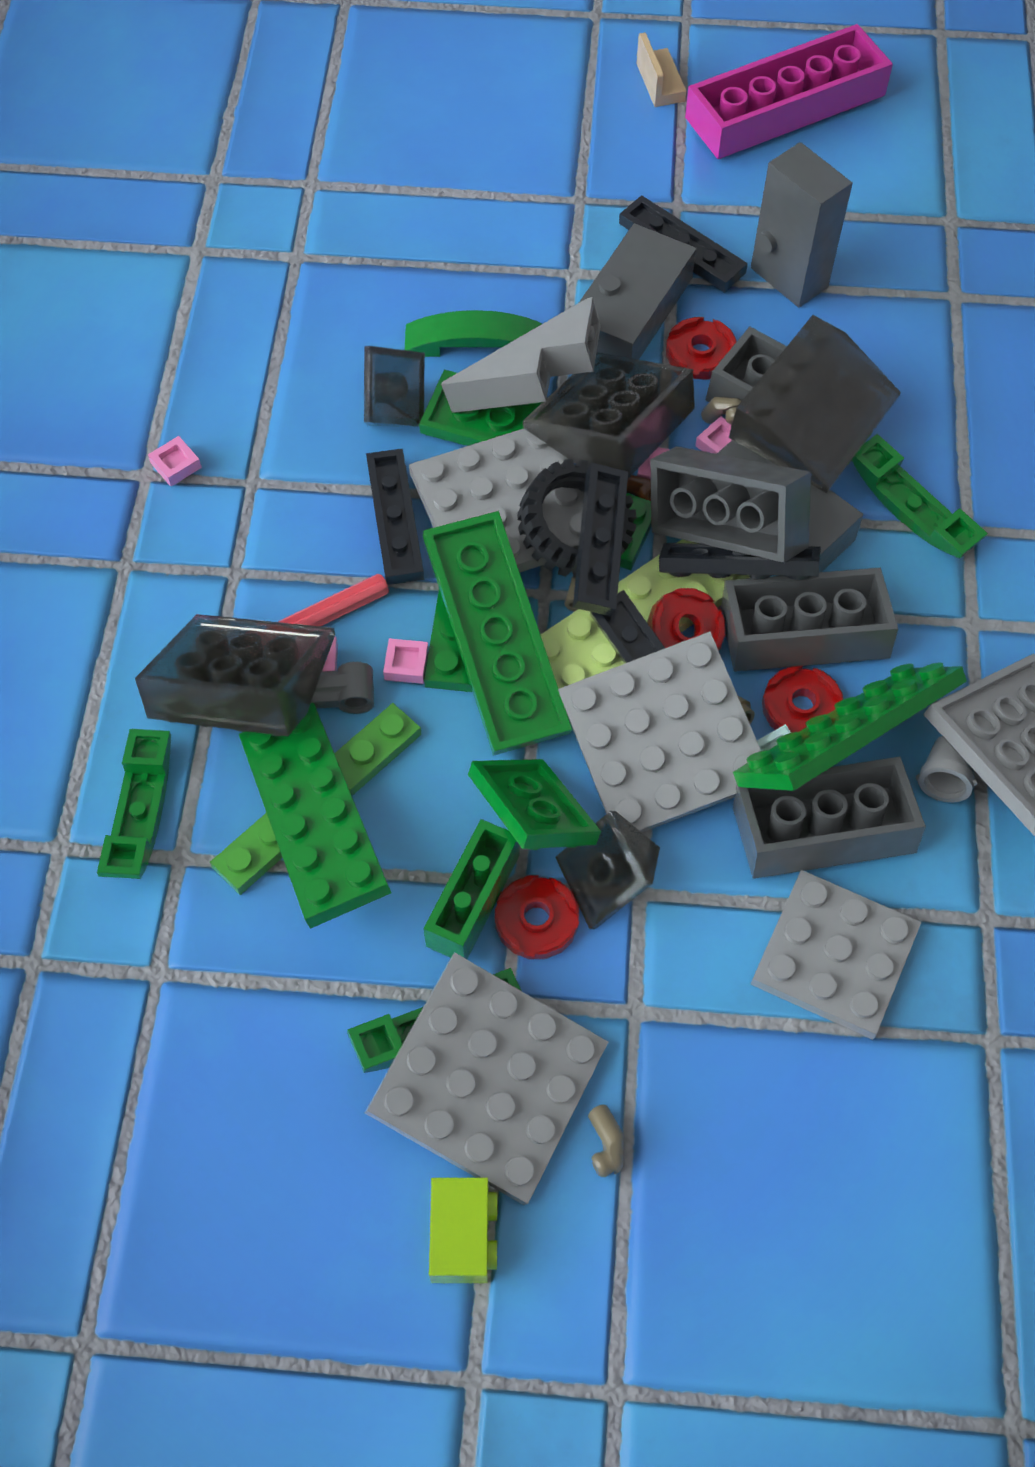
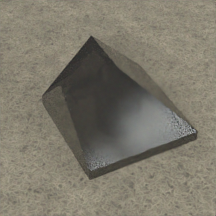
(393, 387)
(610, 872)

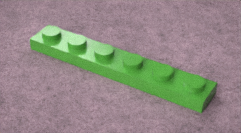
(359, 760)

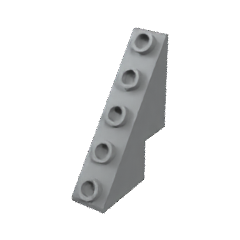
(523, 367)

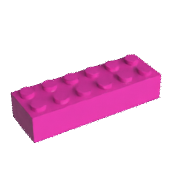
(787, 91)

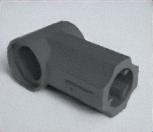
(348, 688)

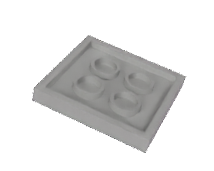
(836, 954)

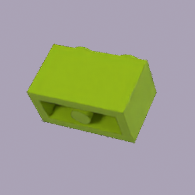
(460, 1230)

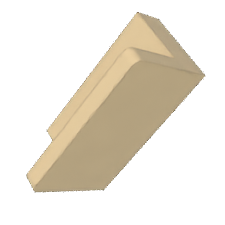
(659, 74)

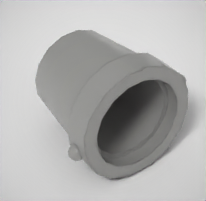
(946, 774)

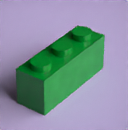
(472, 890)

